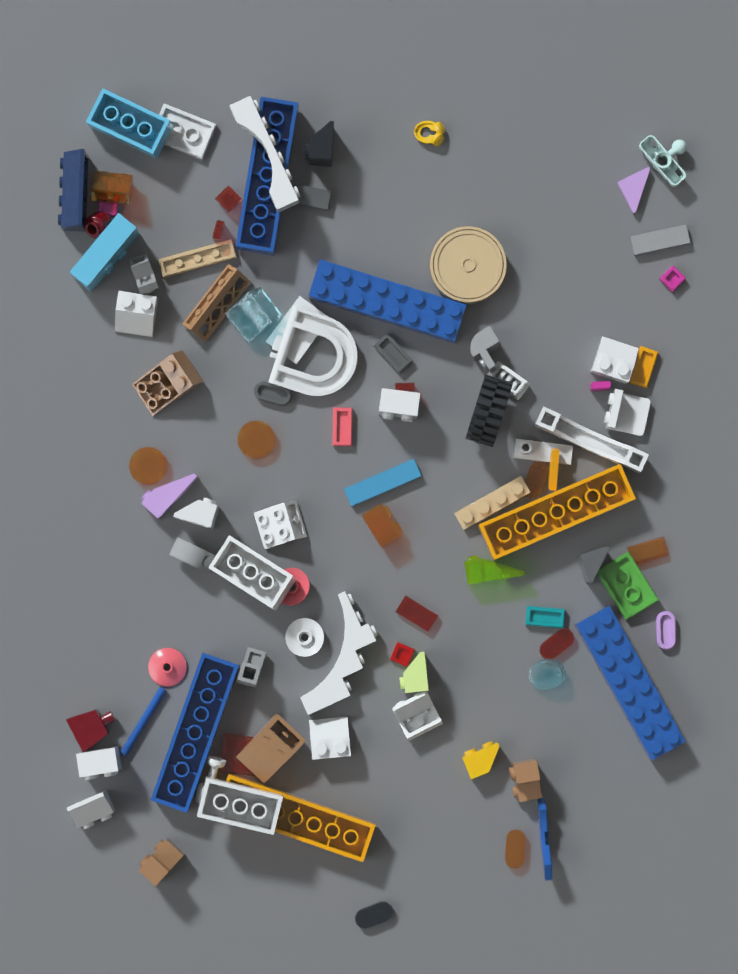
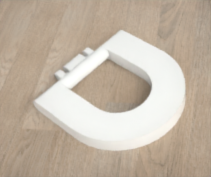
(324, 327)

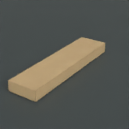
(197, 258)

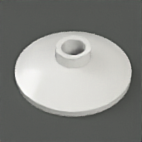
(308, 627)

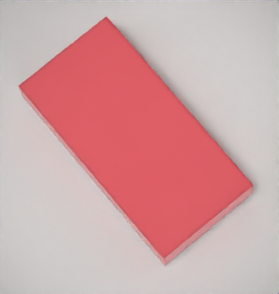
(342, 426)

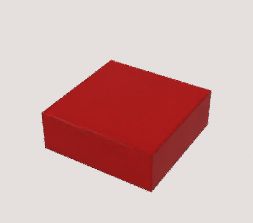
(402, 654)

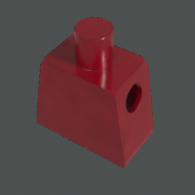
(90, 727)

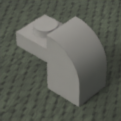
(143, 274)
(482, 345)
(192, 555)
(251, 667)

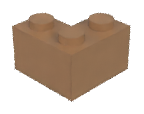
(526, 780)
(161, 862)

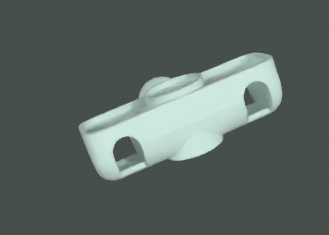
(669, 169)

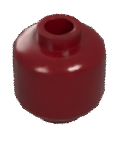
(96, 224)

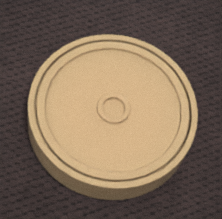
(468, 265)

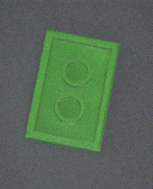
(627, 585)

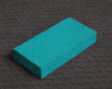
(545, 617)

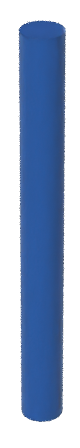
(142, 722)

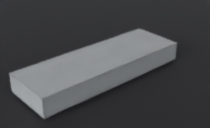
(660, 240)

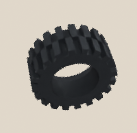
(489, 410)

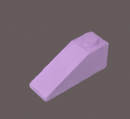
(165, 496)

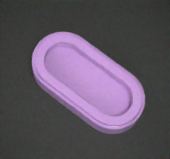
(666, 630)

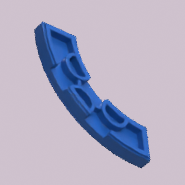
(544, 842)

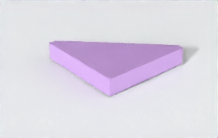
(633, 187)

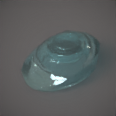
(547, 674)

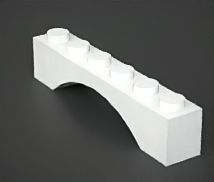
(248, 118)
(594, 442)

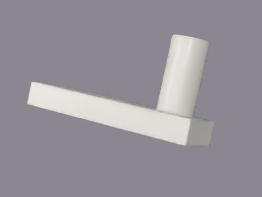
(541, 451)

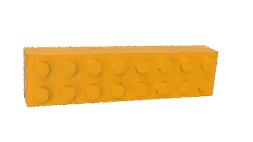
(556, 512)
(318, 823)

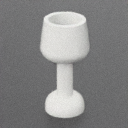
(215, 763)

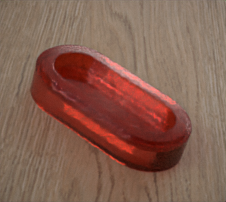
(556, 644)

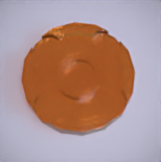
(256, 439)
(148, 465)

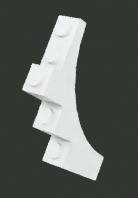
(348, 662)

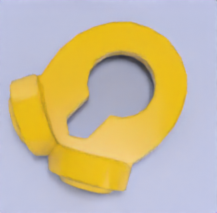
(436, 139)

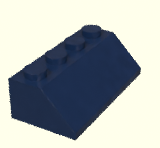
(74, 190)

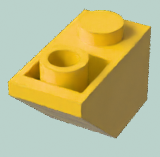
(480, 761)

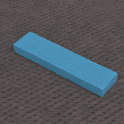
(382, 482)

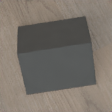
(591, 562)

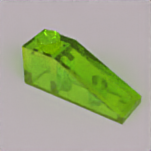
(484, 570)

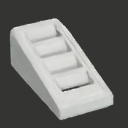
(518, 379)

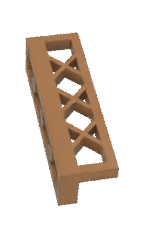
(203, 310)

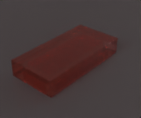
(416, 613)

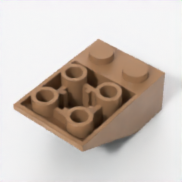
(167, 382)
(270, 748)

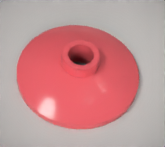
(302, 587)
(176, 672)

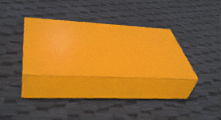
(643, 367)
(553, 469)

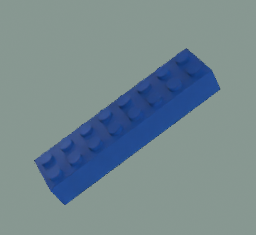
(259, 216)
(387, 301)
(629, 683)
(195, 732)

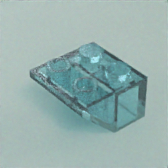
(253, 314)

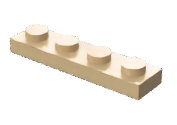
(492, 502)

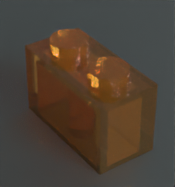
(112, 187)
(381, 525)

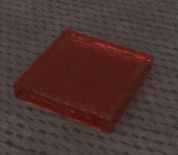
(231, 747)

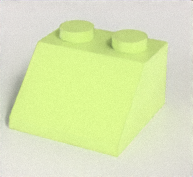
(415, 675)

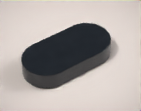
(373, 914)

